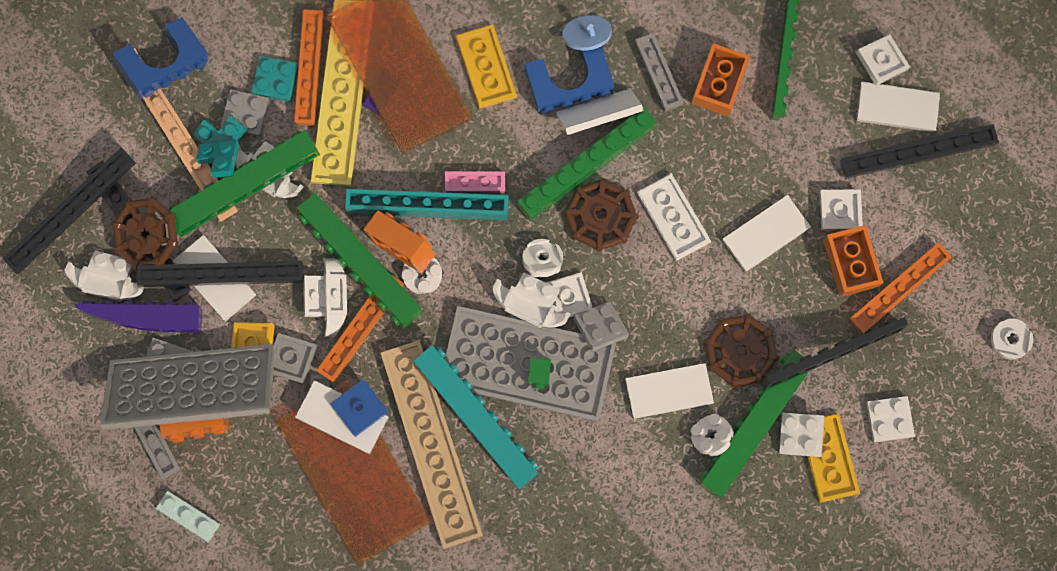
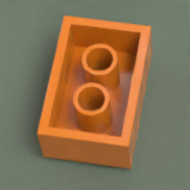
(720, 79)
(400, 241)
(852, 261)
(196, 429)

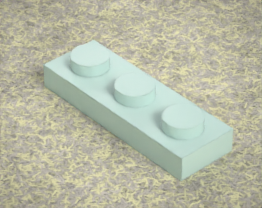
(188, 516)

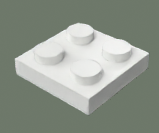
(882, 59)
(840, 209)
(890, 419)
(802, 434)

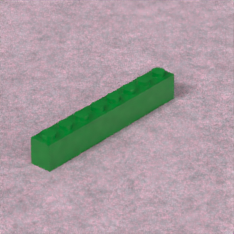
(586, 164)
(245, 182)
(359, 261)
(750, 431)

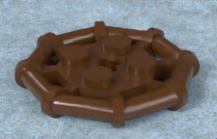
(604, 225)
(135, 228)
(752, 348)

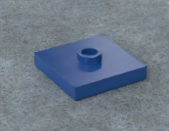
(359, 408)

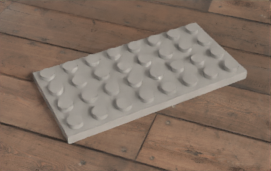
(496, 357)
(188, 387)

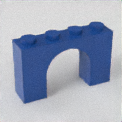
(145, 79)
(549, 96)

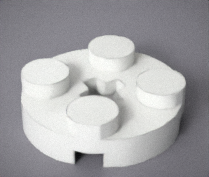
(542, 267)
(423, 285)
(1020, 332)
(704, 427)

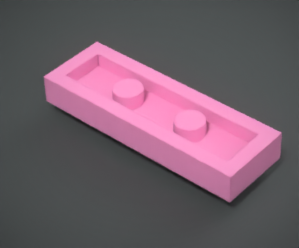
(474, 182)

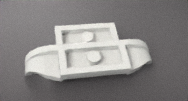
(280, 188)
(105, 277)
(327, 296)
(531, 301)

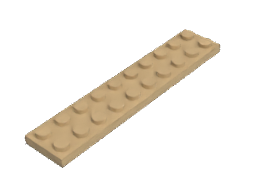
(431, 447)

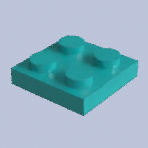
(275, 79)

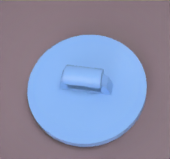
(587, 32)

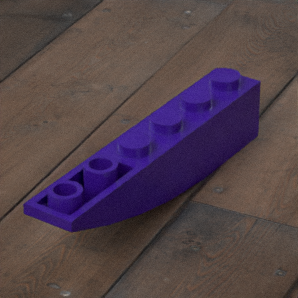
(148, 317)

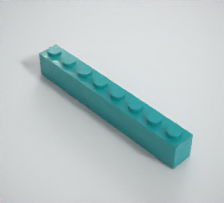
(427, 204)
(476, 417)

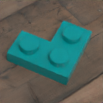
(231, 130)
(221, 154)

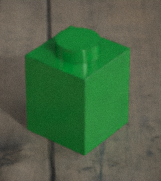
(539, 373)

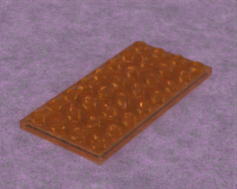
(399, 70)
(359, 489)

